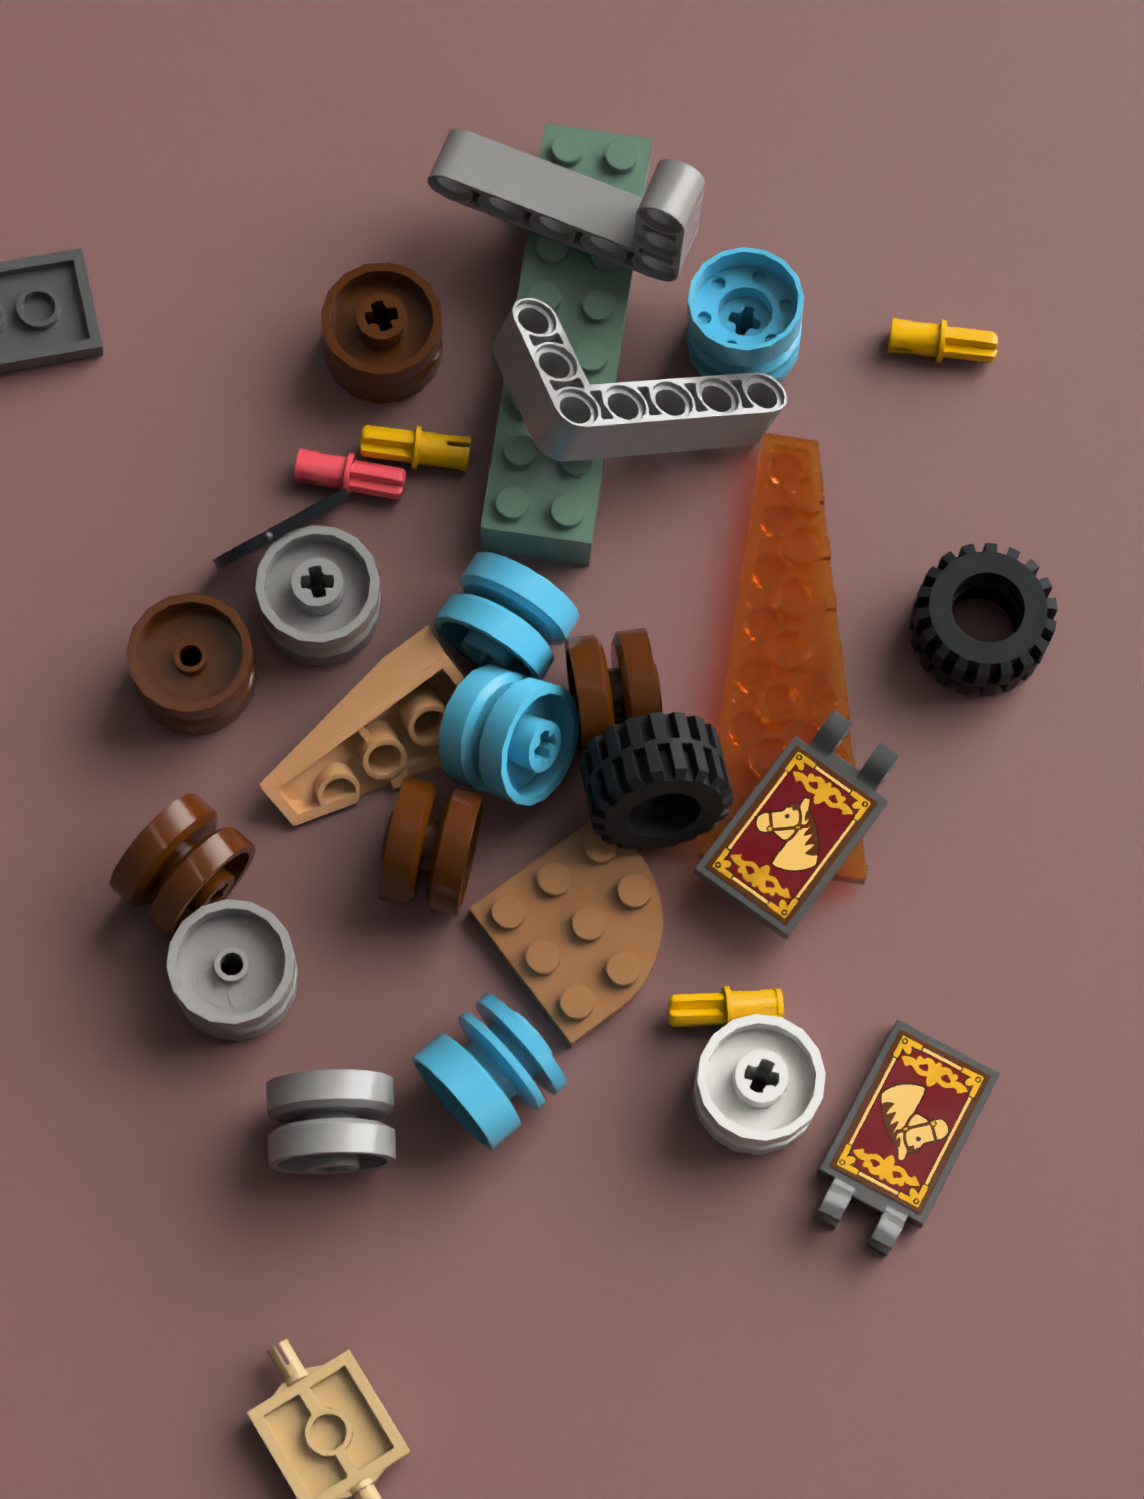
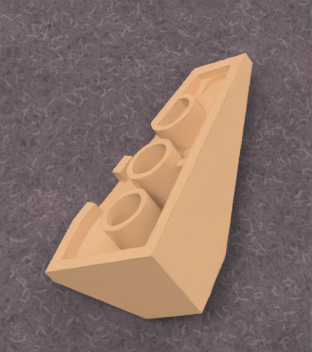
(372, 735)

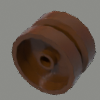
(382, 332)
(196, 632)
(612, 693)
(422, 844)
(181, 863)

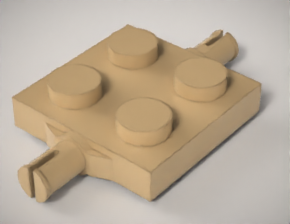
(327, 1428)

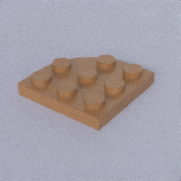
(577, 930)

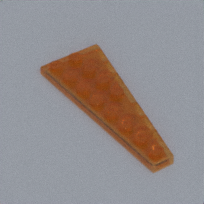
(785, 635)

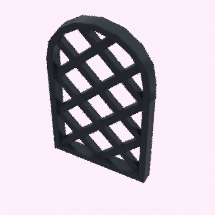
(281, 528)

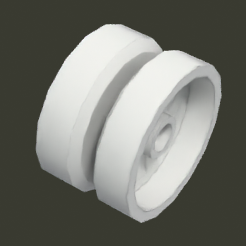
(767, 1051)

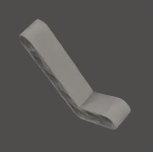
(571, 208)
(623, 418)

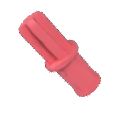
(348, 473)

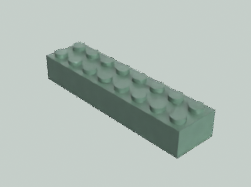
(531, 500)

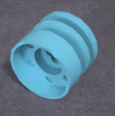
(750, 294)
(490, 1070)

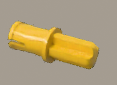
(942, 341)
(415, 447)
(722, 1007)

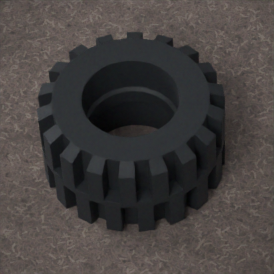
(992, 578)
(656, 781)

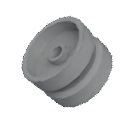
(312, 564)
(241, 1003)
(331, 1122)

